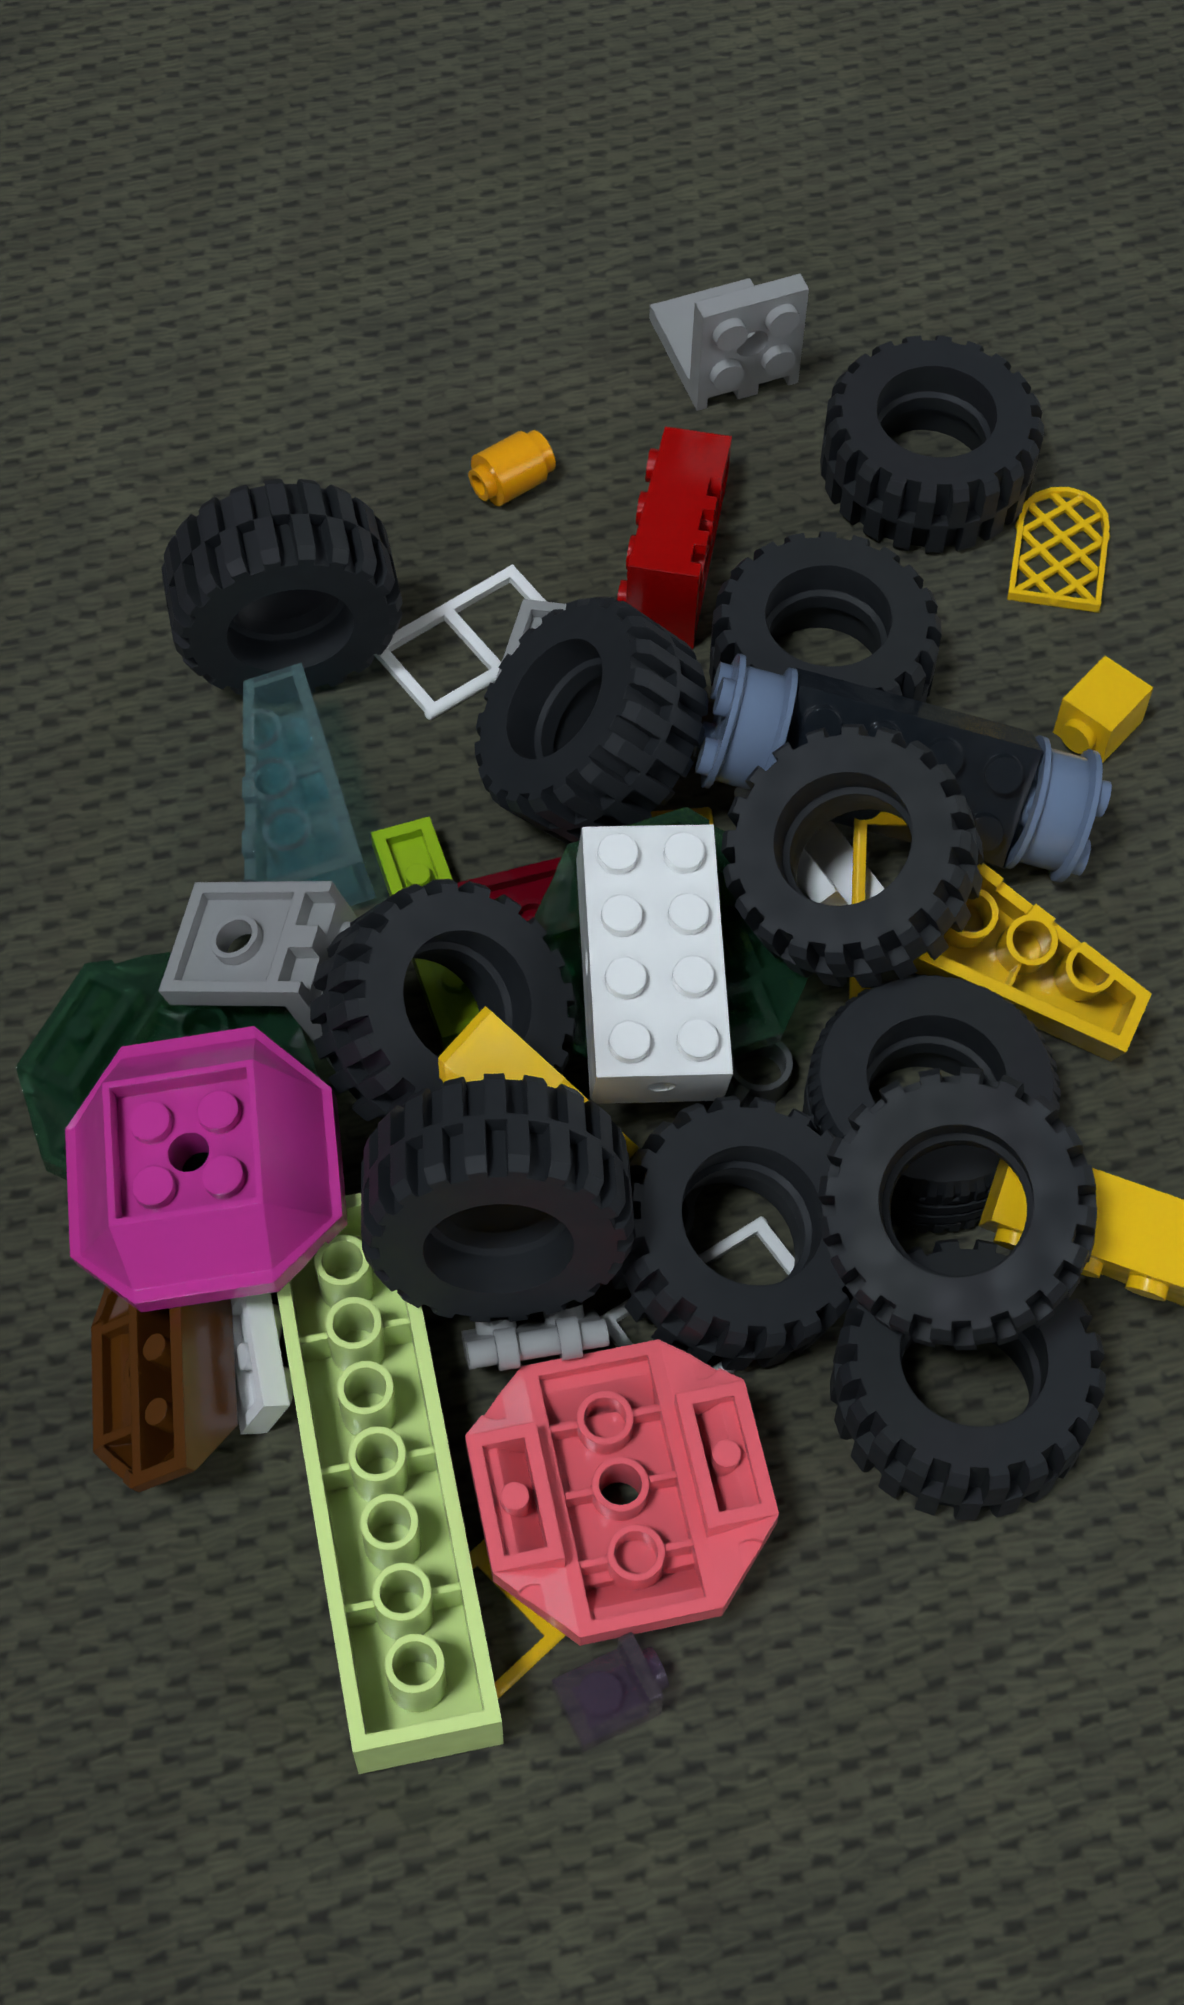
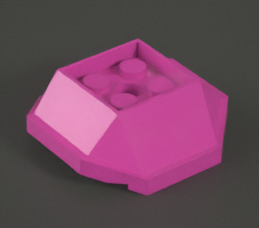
(241, 1217)

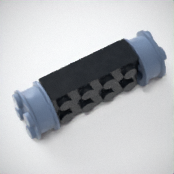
(1024, 795)

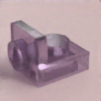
(612, 1692)

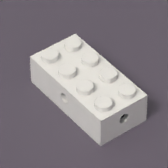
(653, 964)

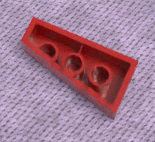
(677, 529)

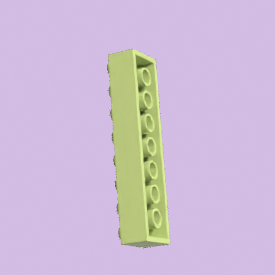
(386, 1514)

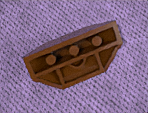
(161, 1387)

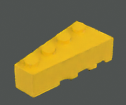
(1135, 1231)

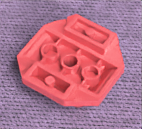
(636, 1420)

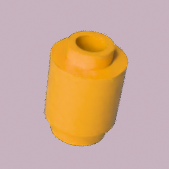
(511, 467)

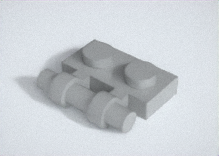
(559, 1334)

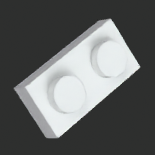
(261, 1379)

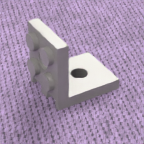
(734, 336)
(277, 967)

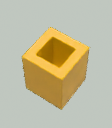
(1102, 709)

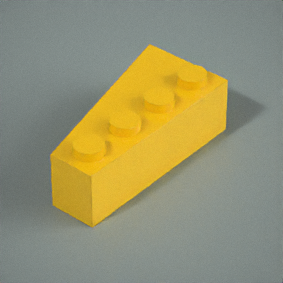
(1041, 971)

